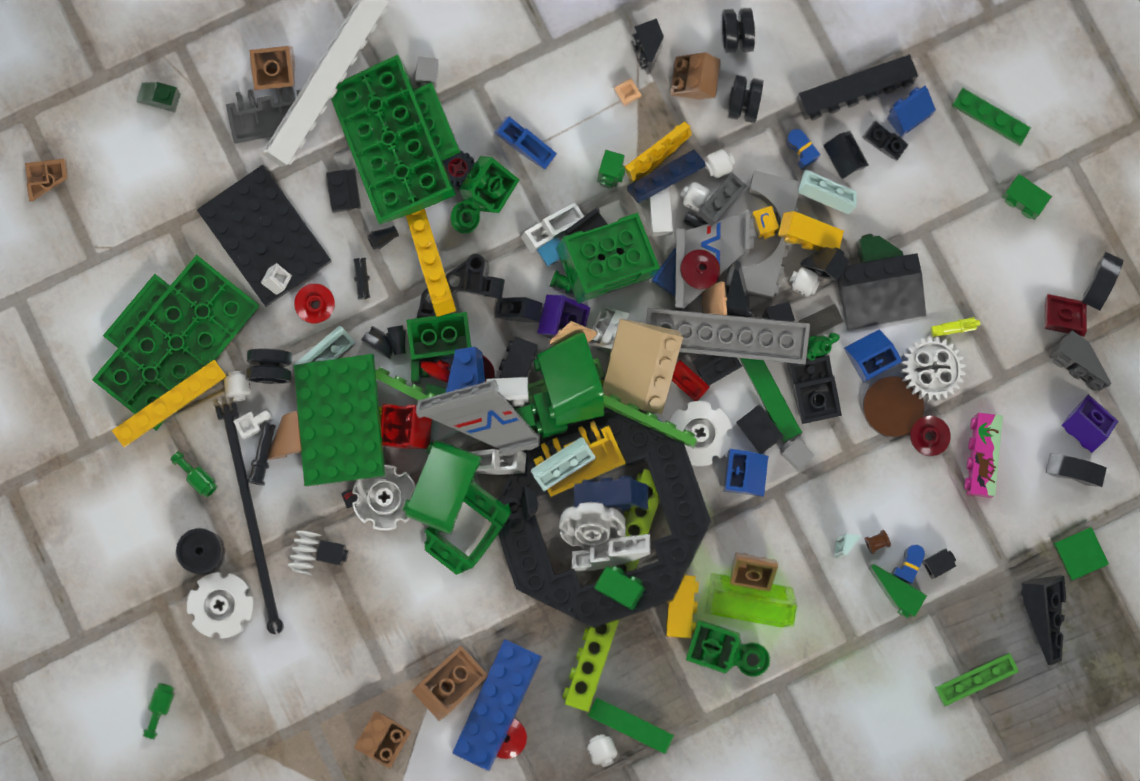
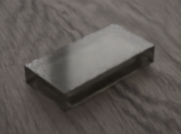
(823, 320)

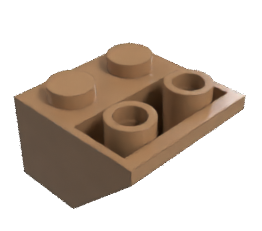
(695, 76)
(382, 739)

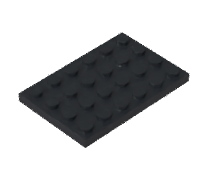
(263, 229)

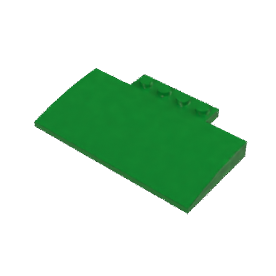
(396, 139)
(171, 333)

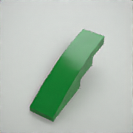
(631, 725)

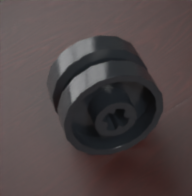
(738, 30)
(744, 98)
(269, 366)
(188, 549)

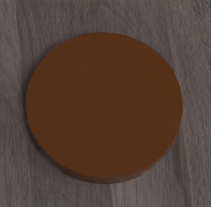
(892, 407)

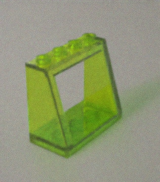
(751, 605)

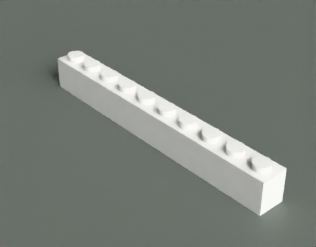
(323, 80)

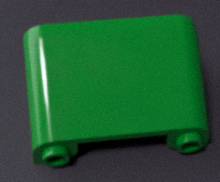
(571, 381)
(442, 486)

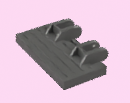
(258, 121)

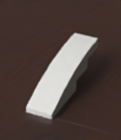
(616, 552)

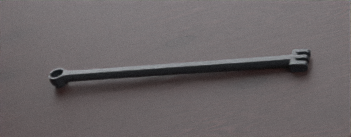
(228, 417)

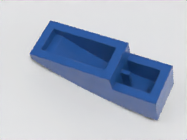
(525, 142)

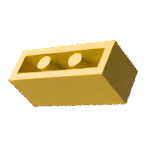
(809, 232)
(681, 610)

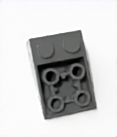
(1080, 359)

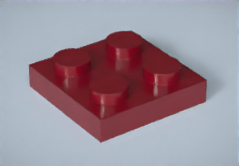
(1065, 315)

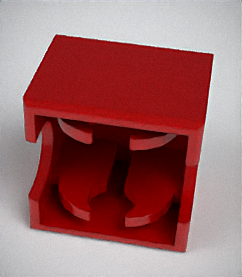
(403, 428)

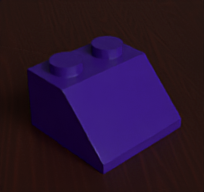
(560, 311)
(1090, 423)

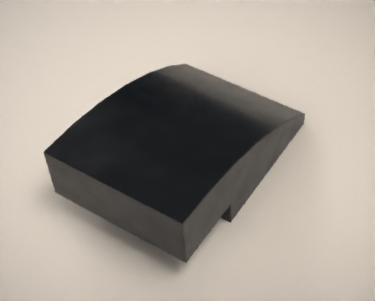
(815, 389)

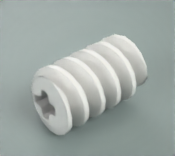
(303, 552)

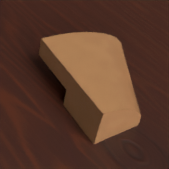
(44, 176)
(287, 437)

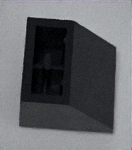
(648, 43)

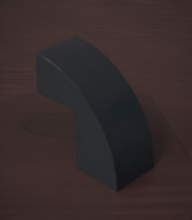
(1103, 281)
(1076, 469)

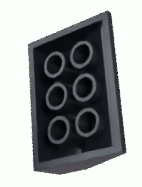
(882, 291)

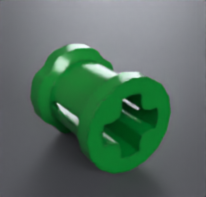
(560, 281)

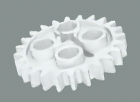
(929, 351)

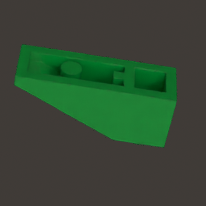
(901, 595)

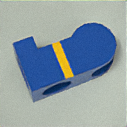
(803, 147)
(913, 559)

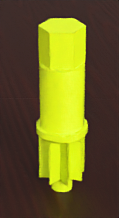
(959, 326)

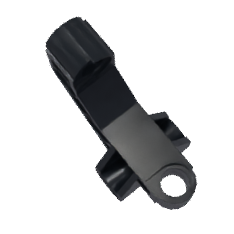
(471, 281)

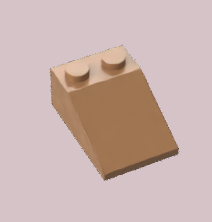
(450, 683)

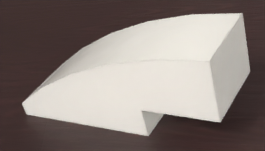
(661, 213)
(551, 227)
(497, 465)

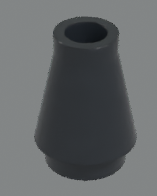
(382, 237)
(397, 339)

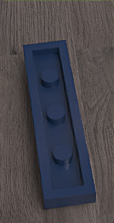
(666, 176)

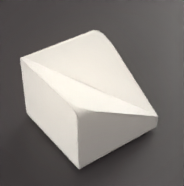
(276, 279)

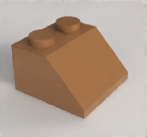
(273, 67)
(753, 571)

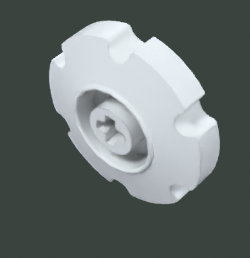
(714, 427)
(370, 506)
(591, 525)
(237, 605)

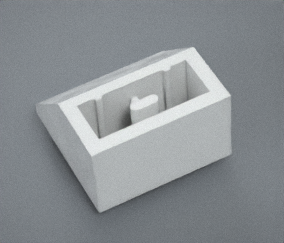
(606, 328)
(513, 390)

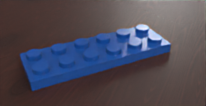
(496, 705)

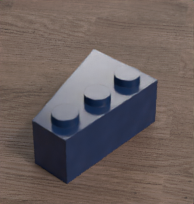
(612, 493)

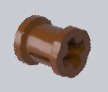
(877, 541)

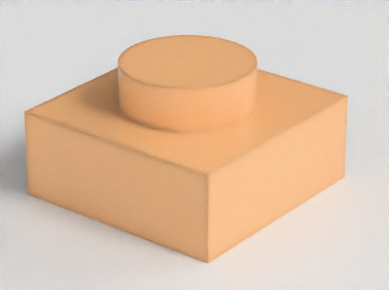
(627, 92)

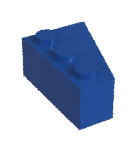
(466, 369)

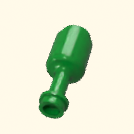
(197, 477)
(159, 706)

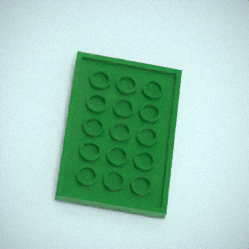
(339, 420)

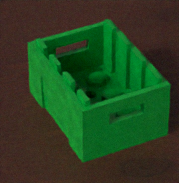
(595, 278)

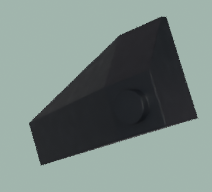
(1043, 605)

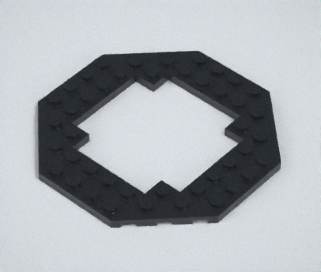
(679, 498)

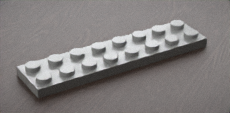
(735, 335)

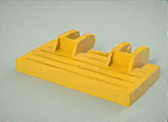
(605, 450)

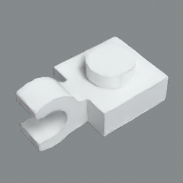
(249, 424)

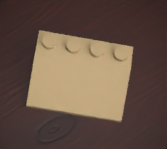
(642, 364)

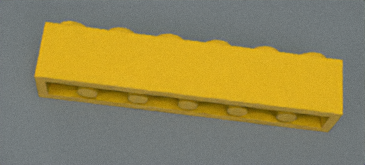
(430, 263)
(169, 403)

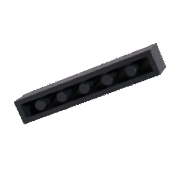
(857, 87)

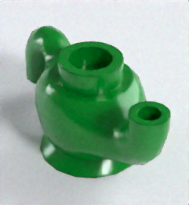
(820, 345)

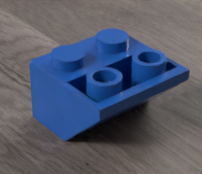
(912, 111)
(873, 355)
(745, 472)

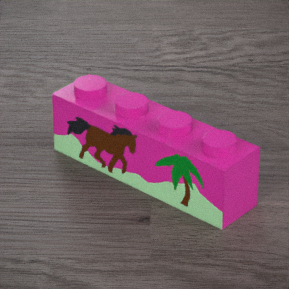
(984, 455)

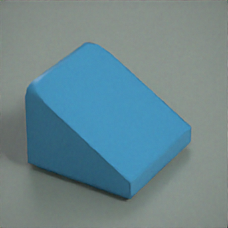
(548, 251)

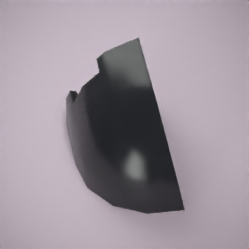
(378, 341)

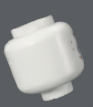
(719, 163)
(695, 196)
(804, 282)
(236, 386)
(602, 750)

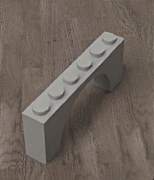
(782, 196)

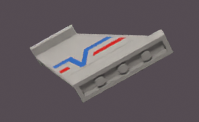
(725, 240)
(482, 415)

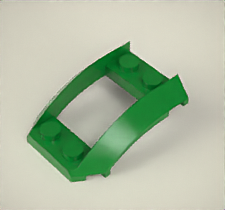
(449, 554)

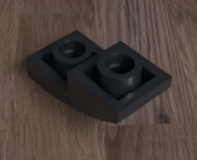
(885, 141)

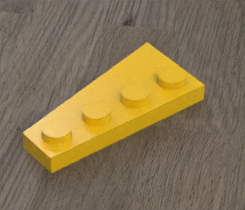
(657, 153)

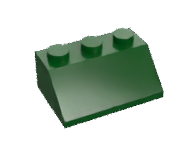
(438, 337)

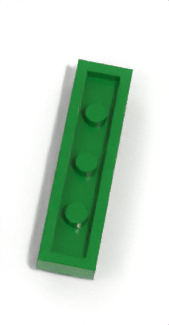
(991, 116)

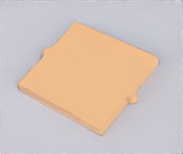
(715, 299)
(571, 329)

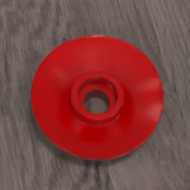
(310, 294)
(438, 370)
(516, 743)

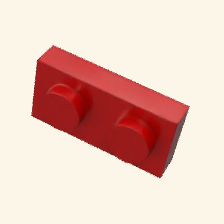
(689, 381)

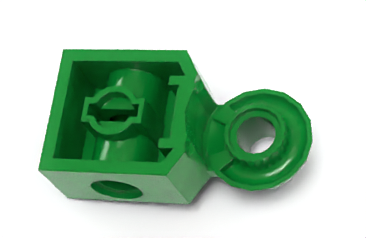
(483, 190)
(723, 649)

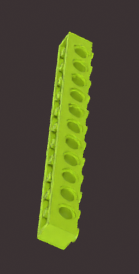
(584, 700)

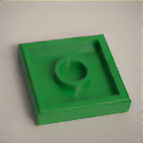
(1081, 553)

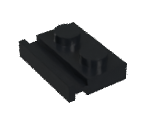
(343, 190)
(714, 368)
(760, 429)

